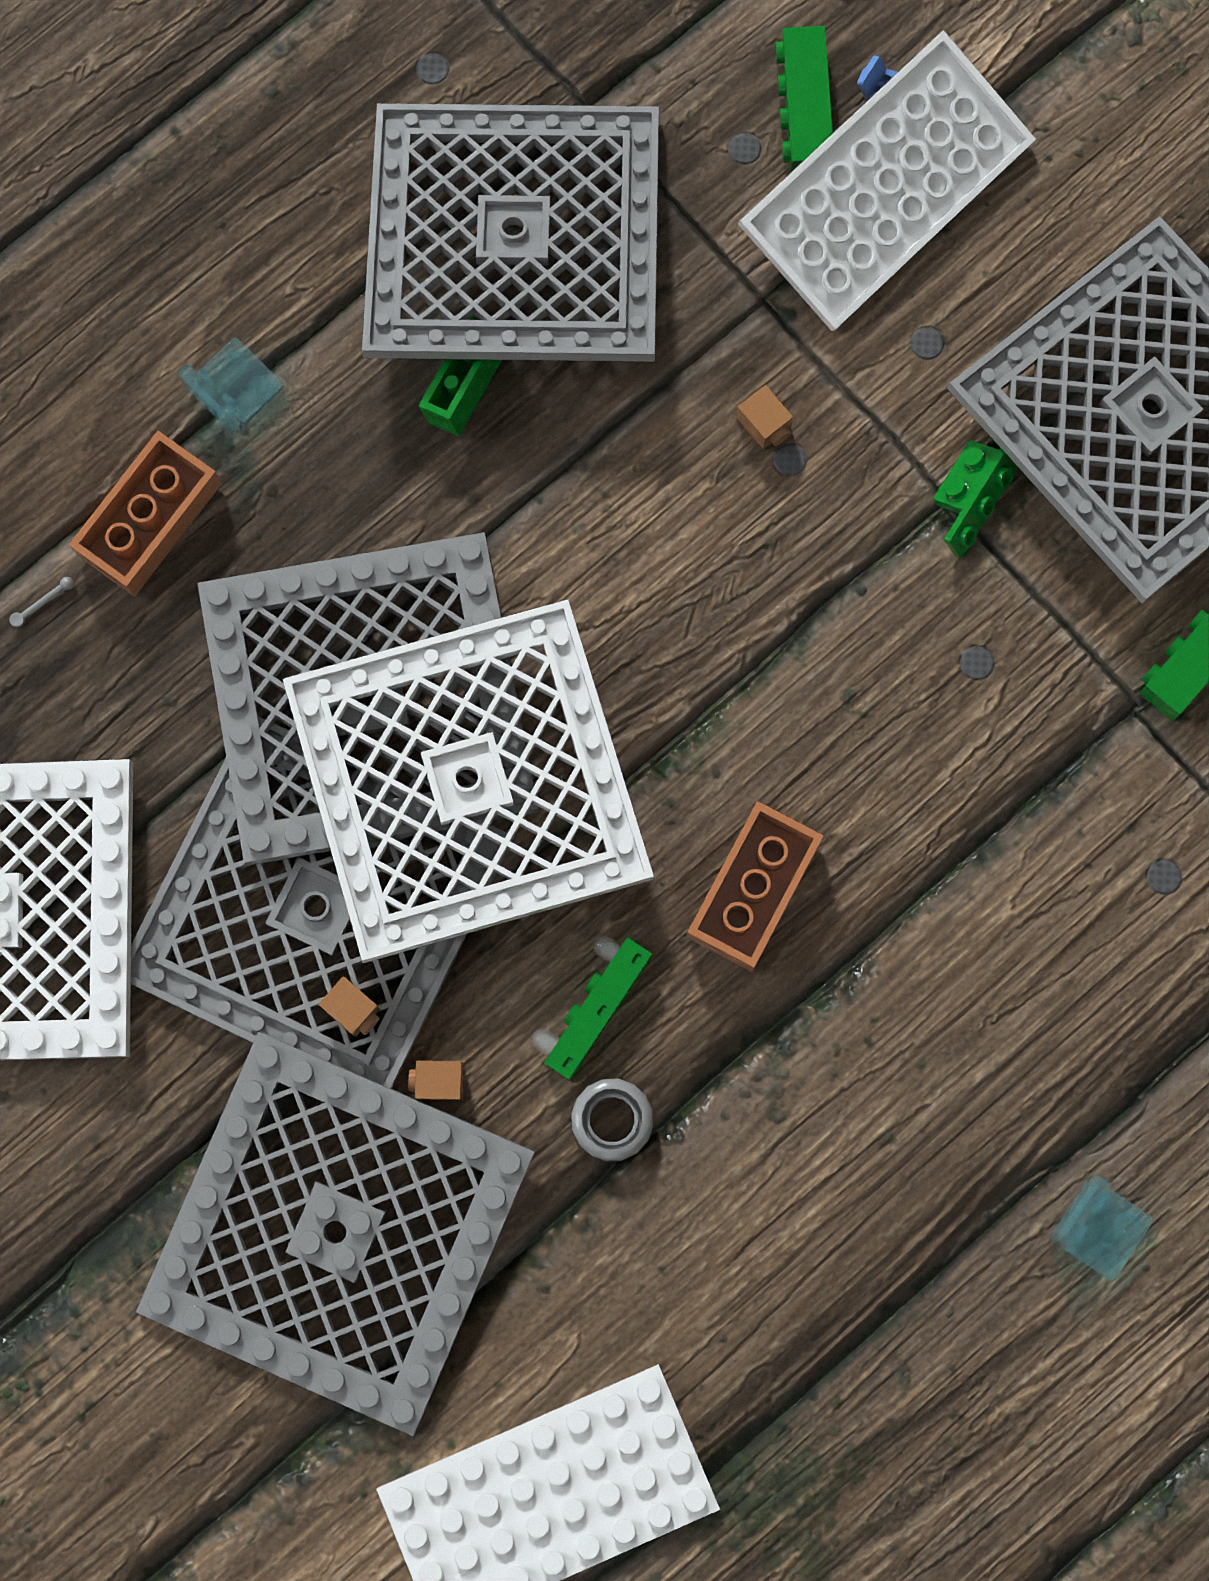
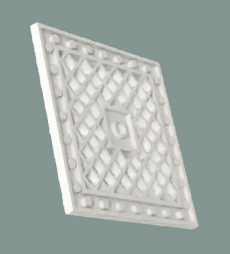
(110, 891)
(484, 906)

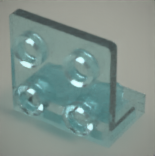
(232, 385)
(1101, 1228)

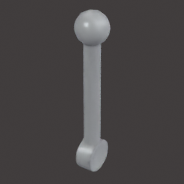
(18, 619)

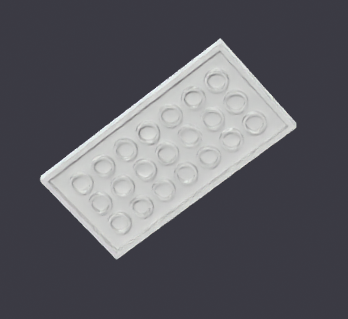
(887, 181)
(554, 1490)

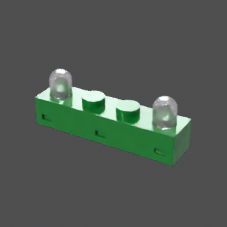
(604, 999)

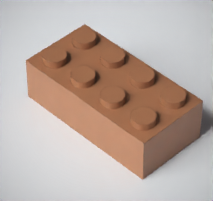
(146, 513)
(754, 886)

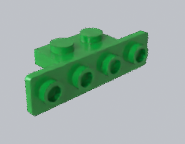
(973, 491)

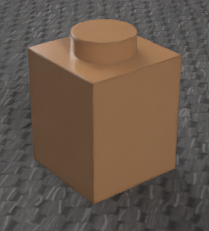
(765, 418)
(350, 1007)
(437, 1080)

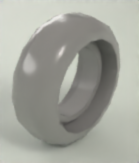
(612, 1089)

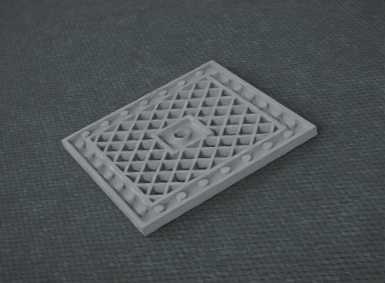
(525, 337)
(1048, 467)
(326, 581)
(288, 915)
(173, 1305)

